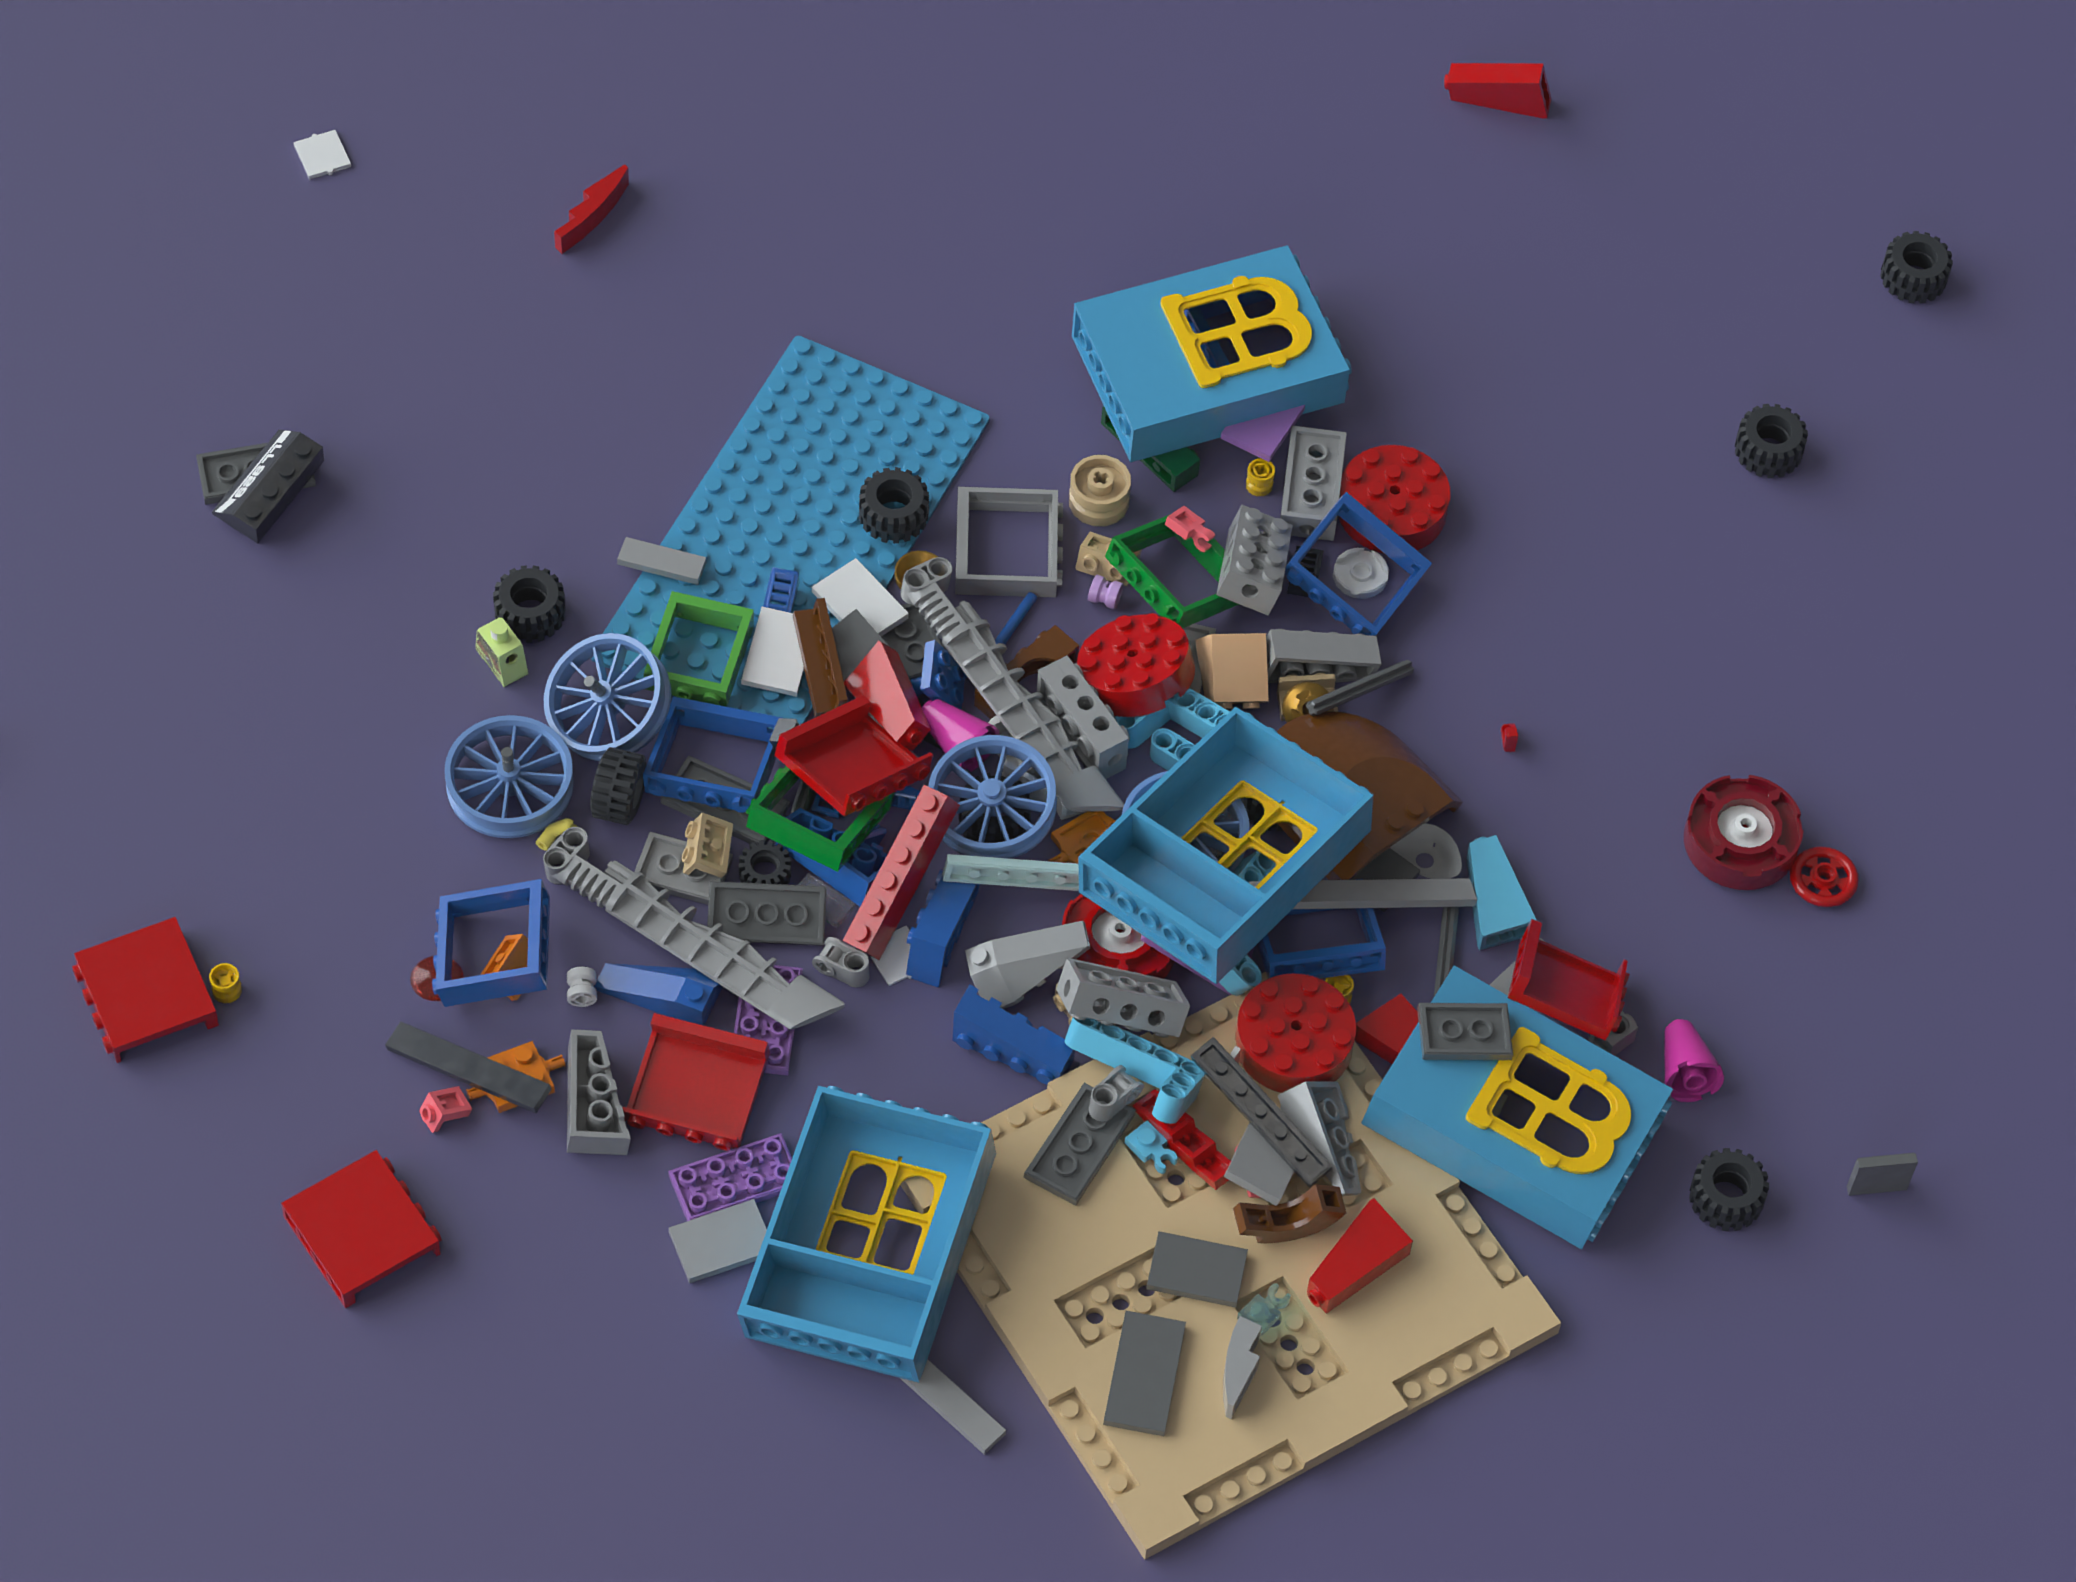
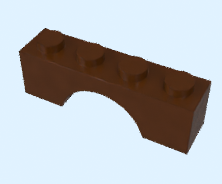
(1046, 649)

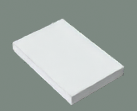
(858, 589)
(774, 654)

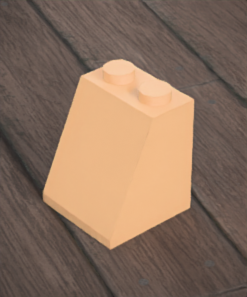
(1234, 669)

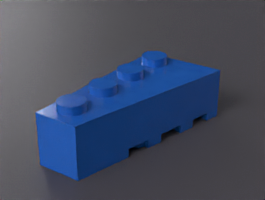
(857, 873)
(939, 929)
(1009, 1038)

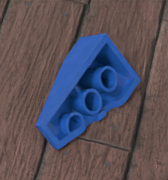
(665, 990)

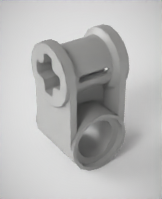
(839, 959)
(1117, 1090)

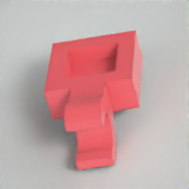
(1187, 525)

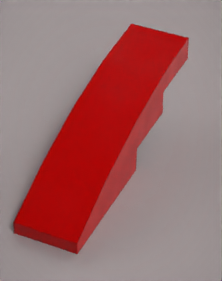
(597, 203)
(1188, 1143)

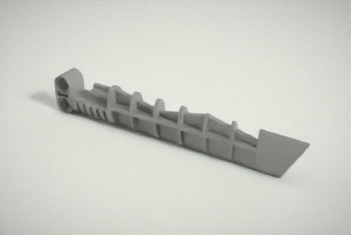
(1022, 713)
(707, 949)

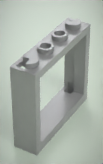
(1008, 500)

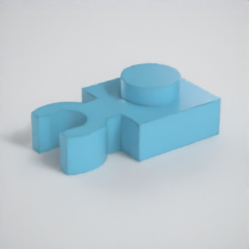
(1150, 1144)

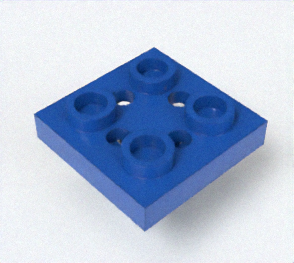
(940, 677)

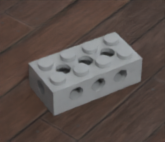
(1308, 453)
(1254, 559)
(1084, 717)
(1122, 998)

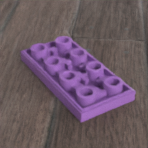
(1263, 434)
(758, 1025)
(732, 1177)

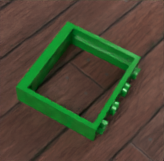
(1122, 557)
(803, 840)

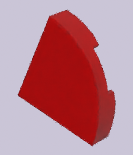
(1509, 737)

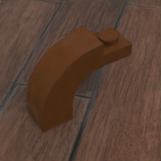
(1294, 1219)

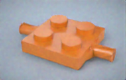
(1079, 835)
(525, 1060)

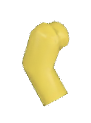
(552, 832)

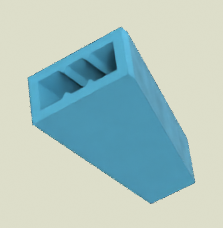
(1501, 906)

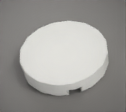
(1360, 573)

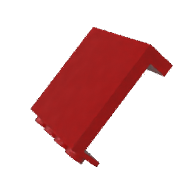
(850, 757)
(1567, 985)
(143, 986)
(697, 1082)
(360, 1225)

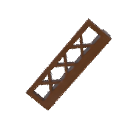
(820, 658)

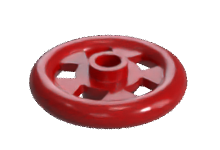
(1829, 870)

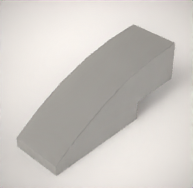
(1240, 1363)

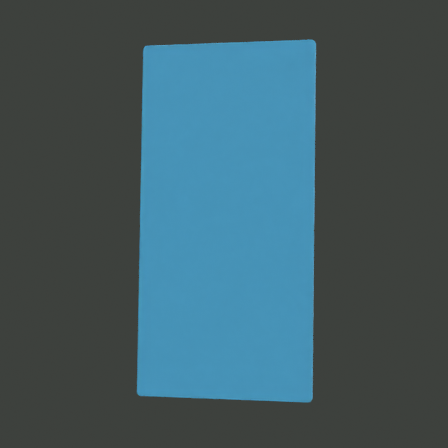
(790, 501)

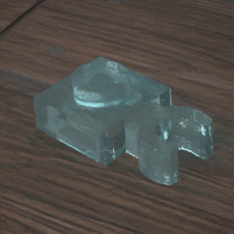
(1265, 1311)

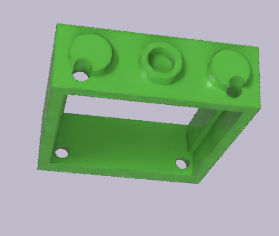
(714, 614)

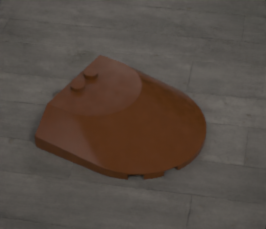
(1373, 757)

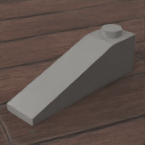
(1017, 963)
(1320, 1115)

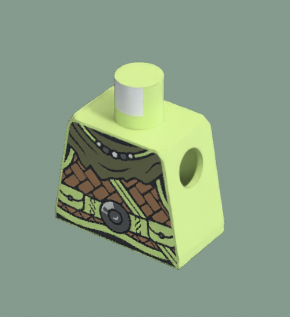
(496, 643)

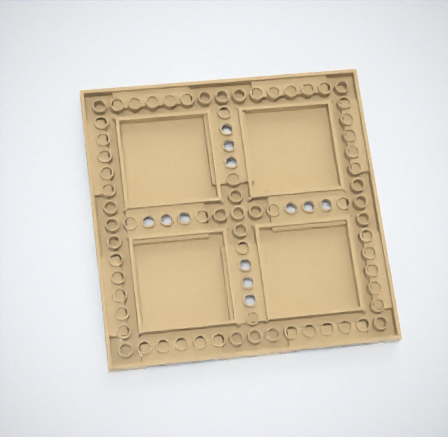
(1374, 1358)

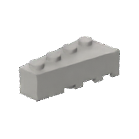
(1311, 652)
(593, 1105)

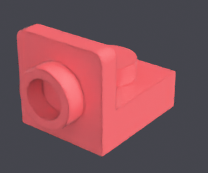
(444, 1106)

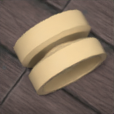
(1099, 490)

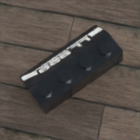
(270, 483)

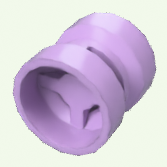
(1106, 592)

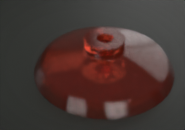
(424, 973)

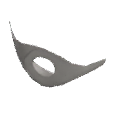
(1445, 853)

